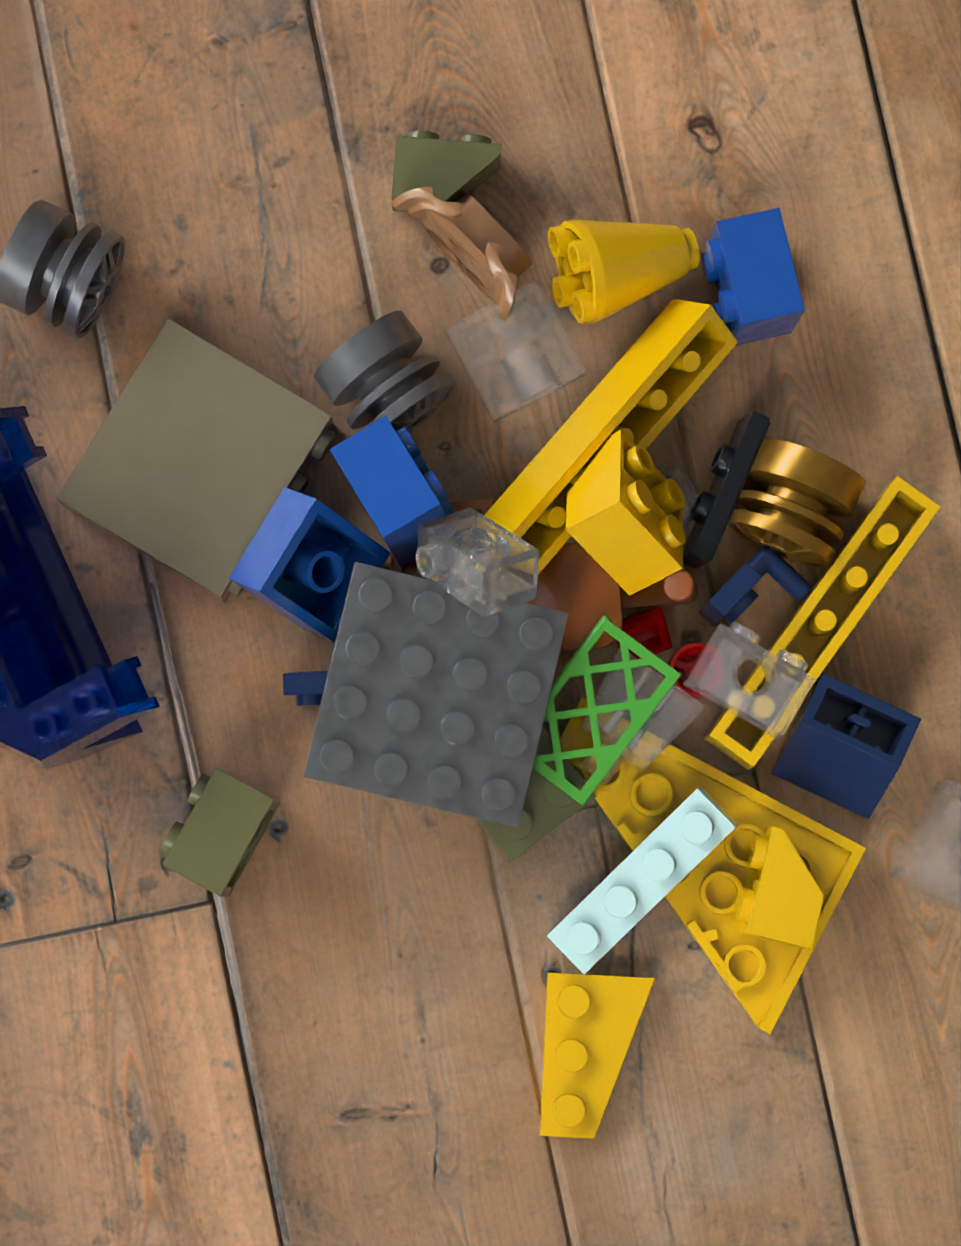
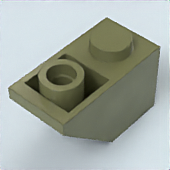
(444, 165)

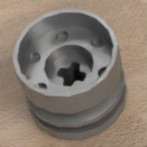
(68, 272)
(378, 373)

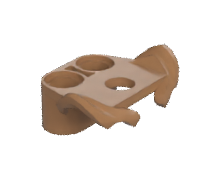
(471, 241)

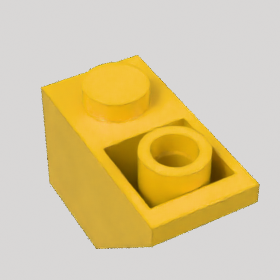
(784, 894)

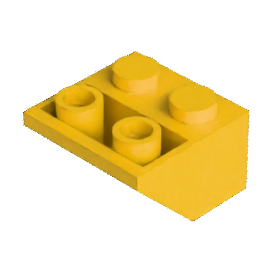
(628, 515)

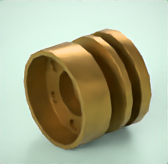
(799, 494)

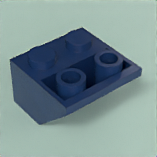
(845, 745)

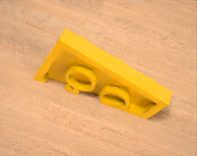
(584, 1047)

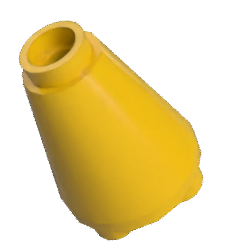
(616, 264)

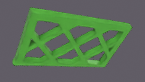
(639, 709)

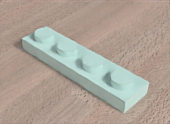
(642, 880)

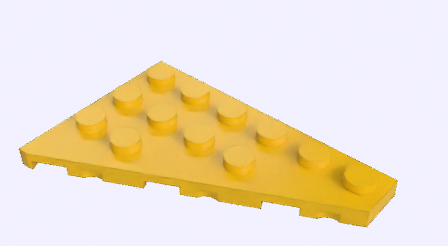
(708, 897)

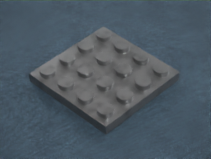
(434, 697)

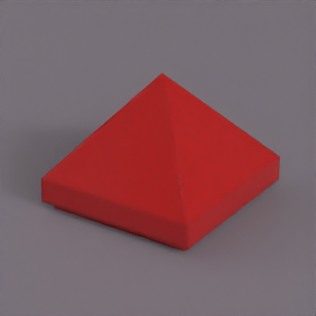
(648, 629)

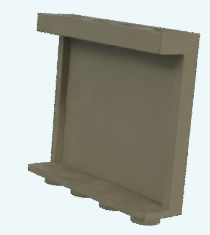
(196, 458)

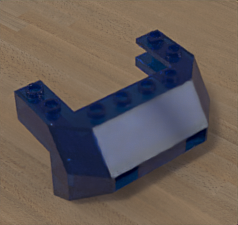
(55, 675)

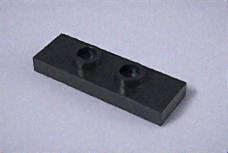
(715, 507)

